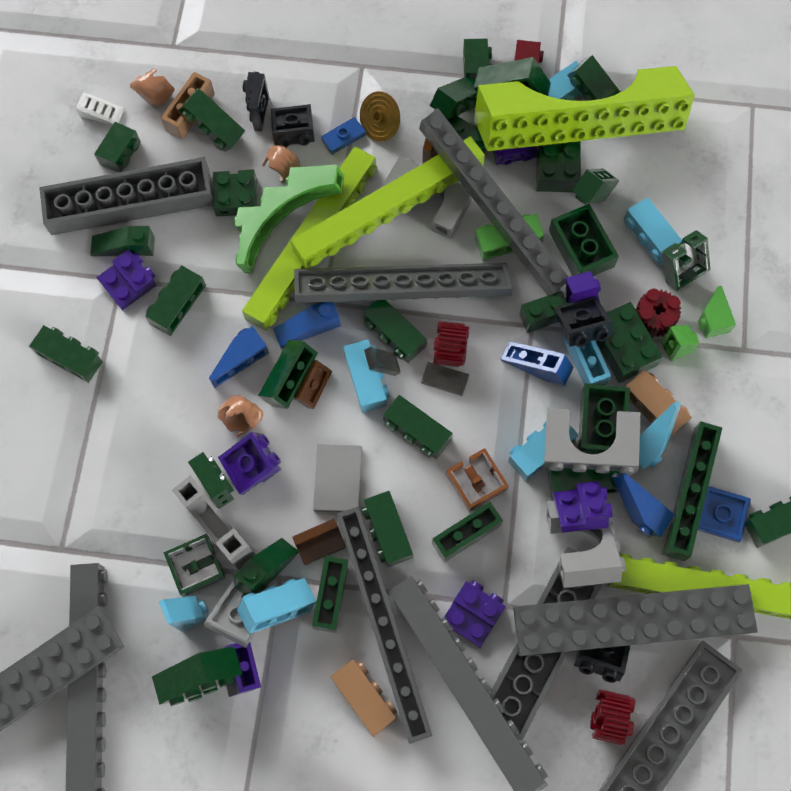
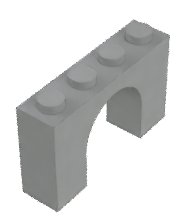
(454, 205)
(620, 457)
(213, 522)
(592, 566)

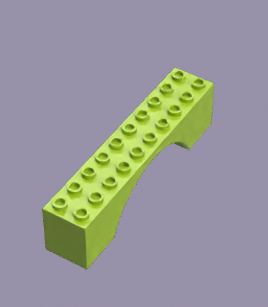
(519, 117)

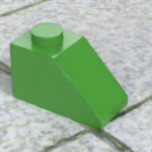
(717, 315)
(680, 341)

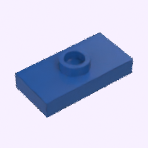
(343, 135)

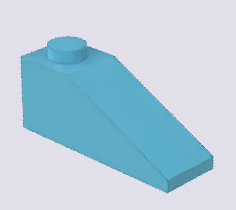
(656, 437)
(184, 612)

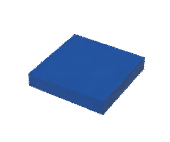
(724, 514)

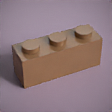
(172, 118)
(653, 400)
(364, 697)

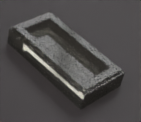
(382, 361)
(445, 378)

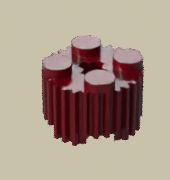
(662, 304)
(451, 344)
(612, 717)

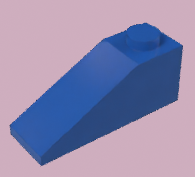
(308, 323)
(241, 353)
(542, 363)
(643, 508)

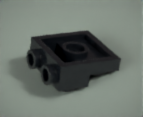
(256, 98)
(292, 125)
(583, 321)
(607, 662)

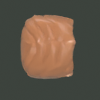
(152, 89)
(281, 160)
(239, 414)

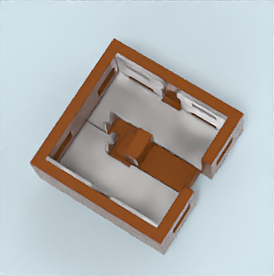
(478, 481)

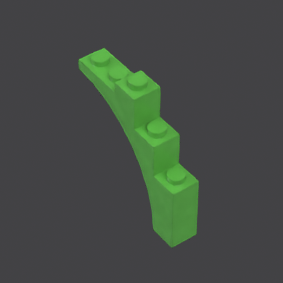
(302, 187)

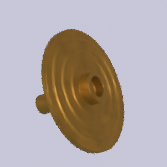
(380, 116)

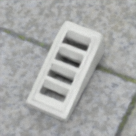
(87, 105)

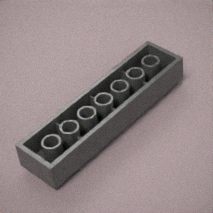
(126, 196)
(528, 678)

